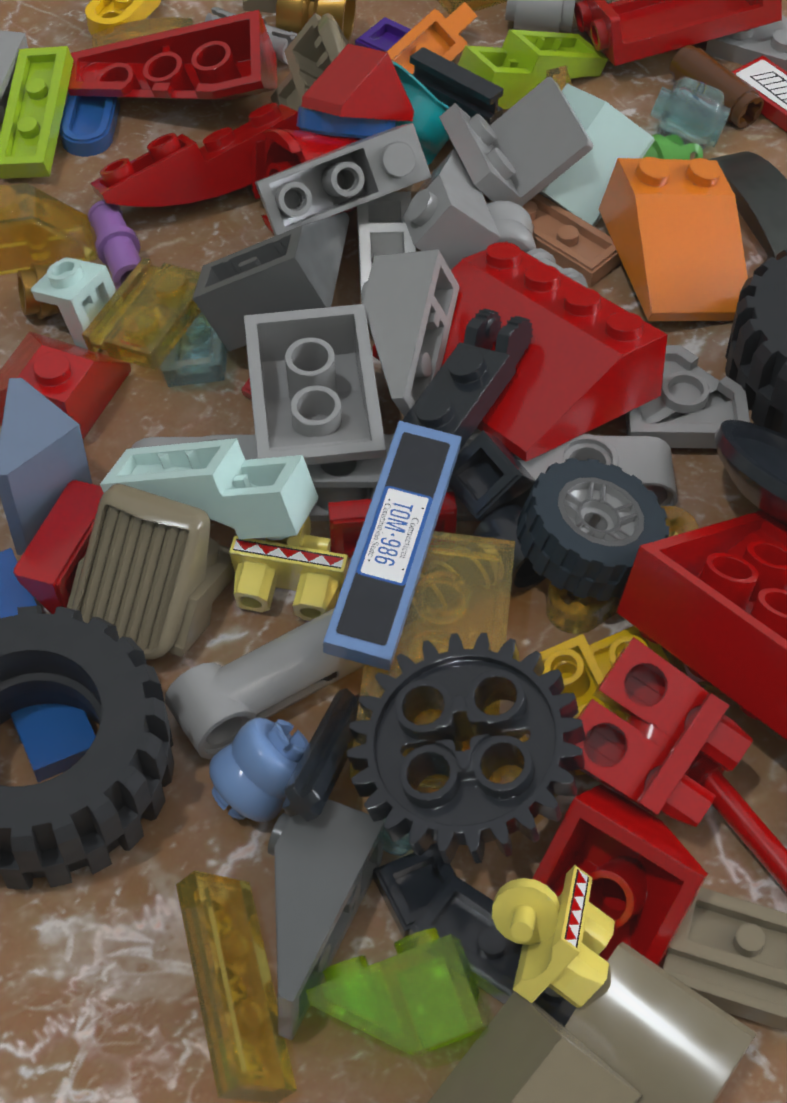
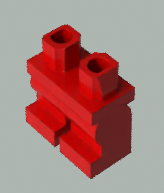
(662, 735)

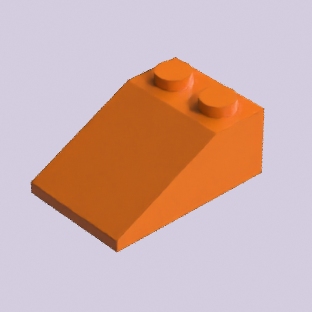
(677, 237)

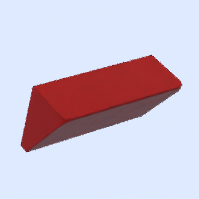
(60, 543)

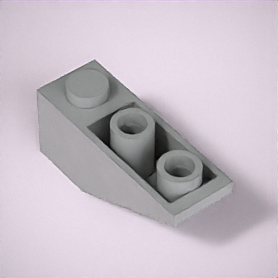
(343, 178)

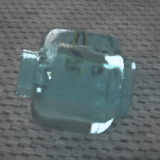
(691, 112)

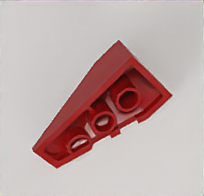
(197, 61)

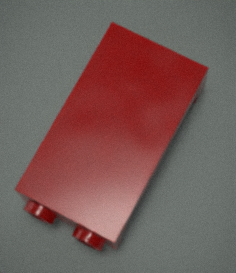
(651, 27)

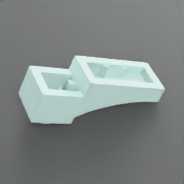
(252, 496)

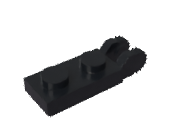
(472, 375)

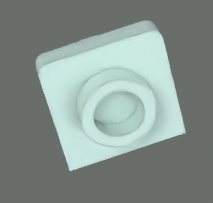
(78, 291)

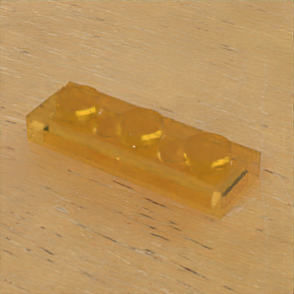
(234, 989)

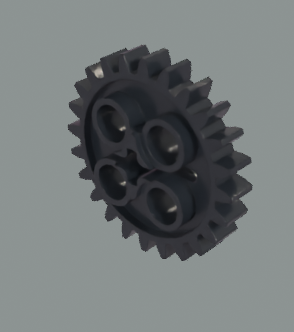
(469, 805)

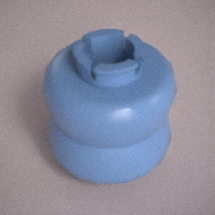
(256, 769)

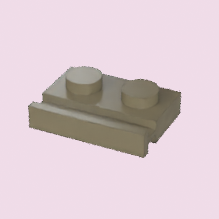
(733, 956)

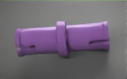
(115, 241)

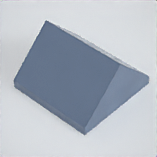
(37, 459)

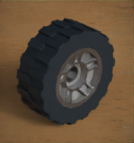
(587, 526)

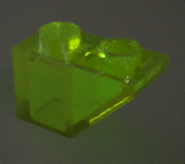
(409, 1000)

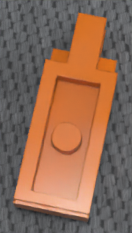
(435, 34)

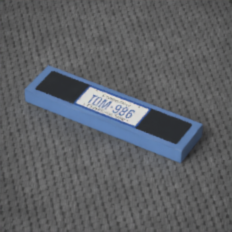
(392, 546)

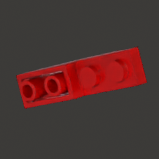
(183, 173)

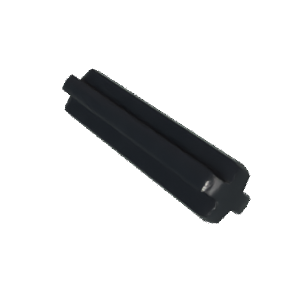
(323, 759)

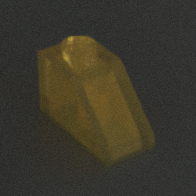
(40, 229)

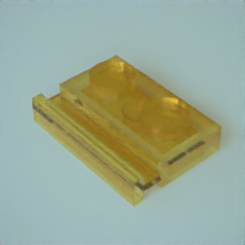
(146, 315)

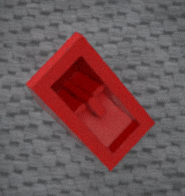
(360, 85)

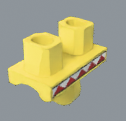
(292, 563)
(557, 936)

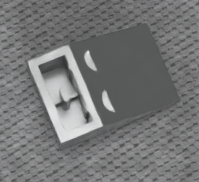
(272, 276)

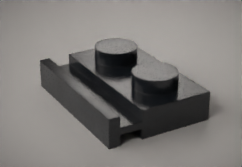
(457, 85)

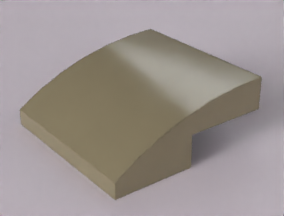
(660, 1032)

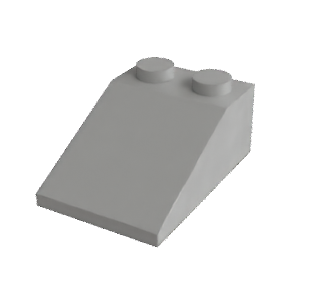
(314, 385)

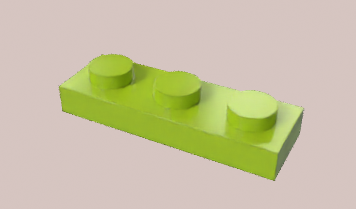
(34, 112)

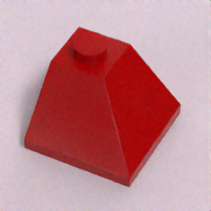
(66, 375)
(635, 866)

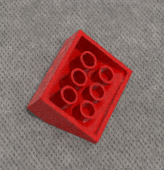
(584, 354)
(720, 608)

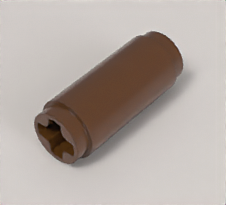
(739, 95)

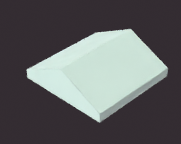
(613, 137)

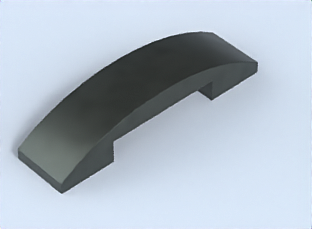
(759, 197)

